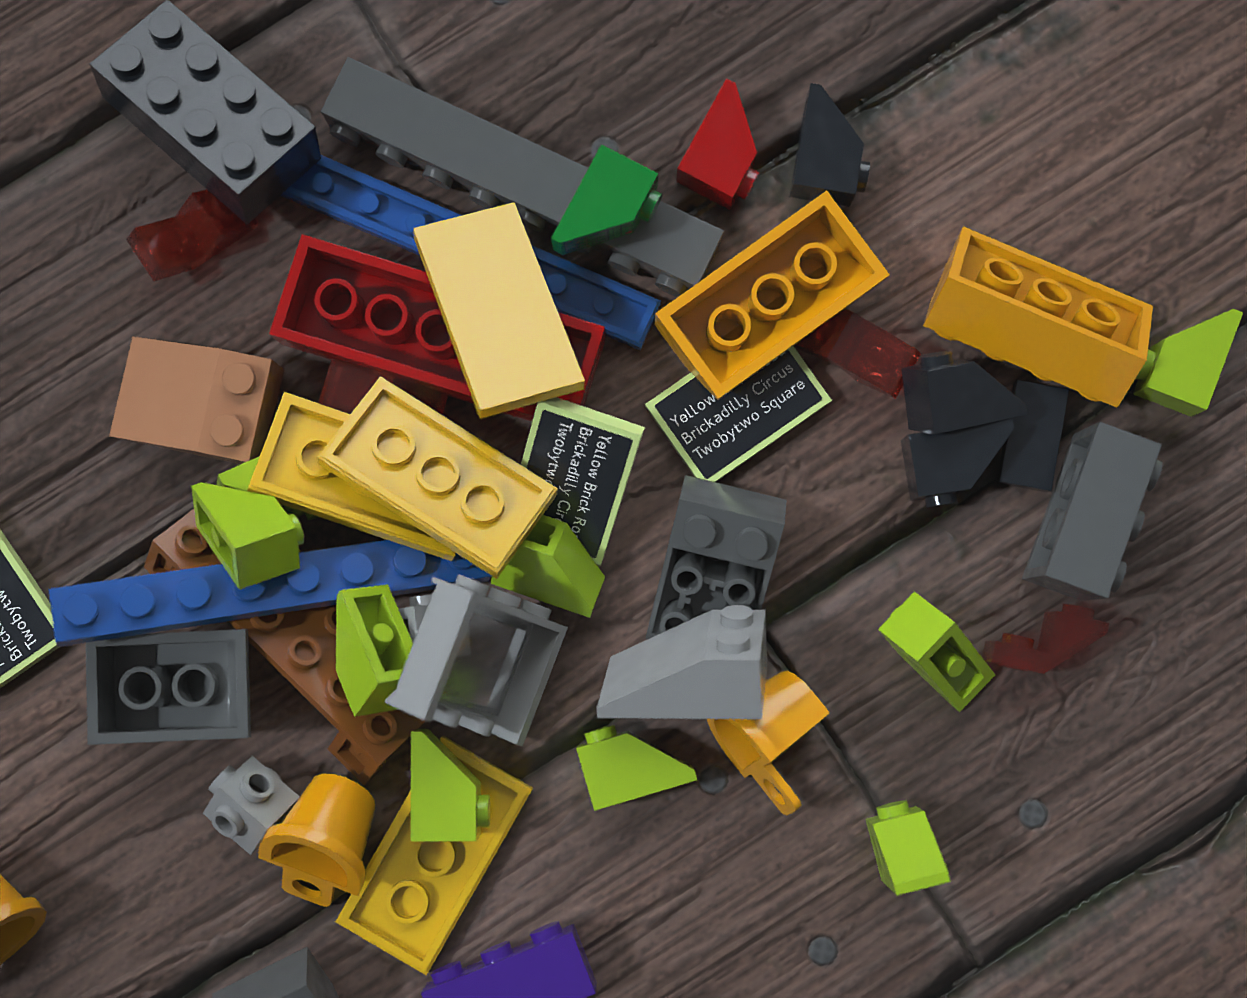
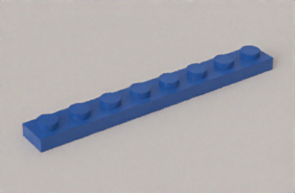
(210, 596)

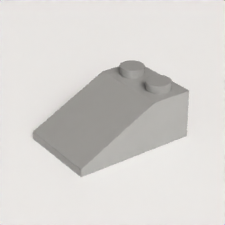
(692, 671)

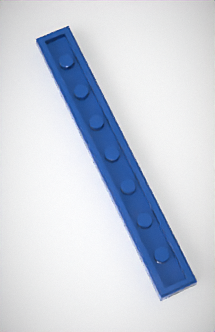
(394, 213)

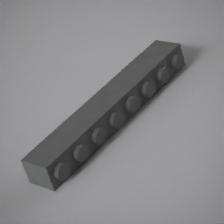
(504, 170)

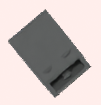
(717, 552)

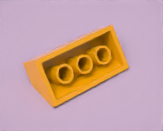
(770, 296)
(1041, 318)

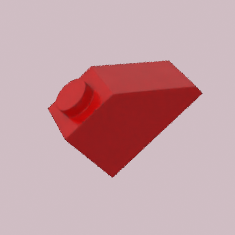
(721, 152)

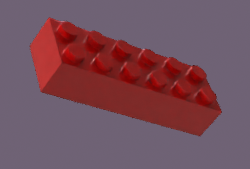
(390, 321)

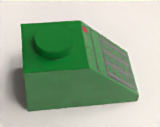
(607, 202)

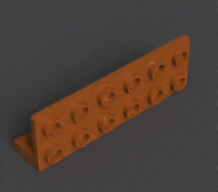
(304, 652)

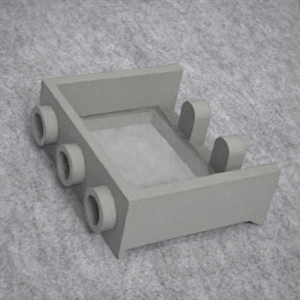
(479, 660)

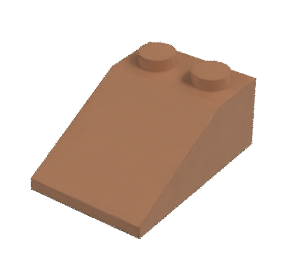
(197, 399)

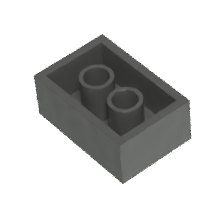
(1094, 513)

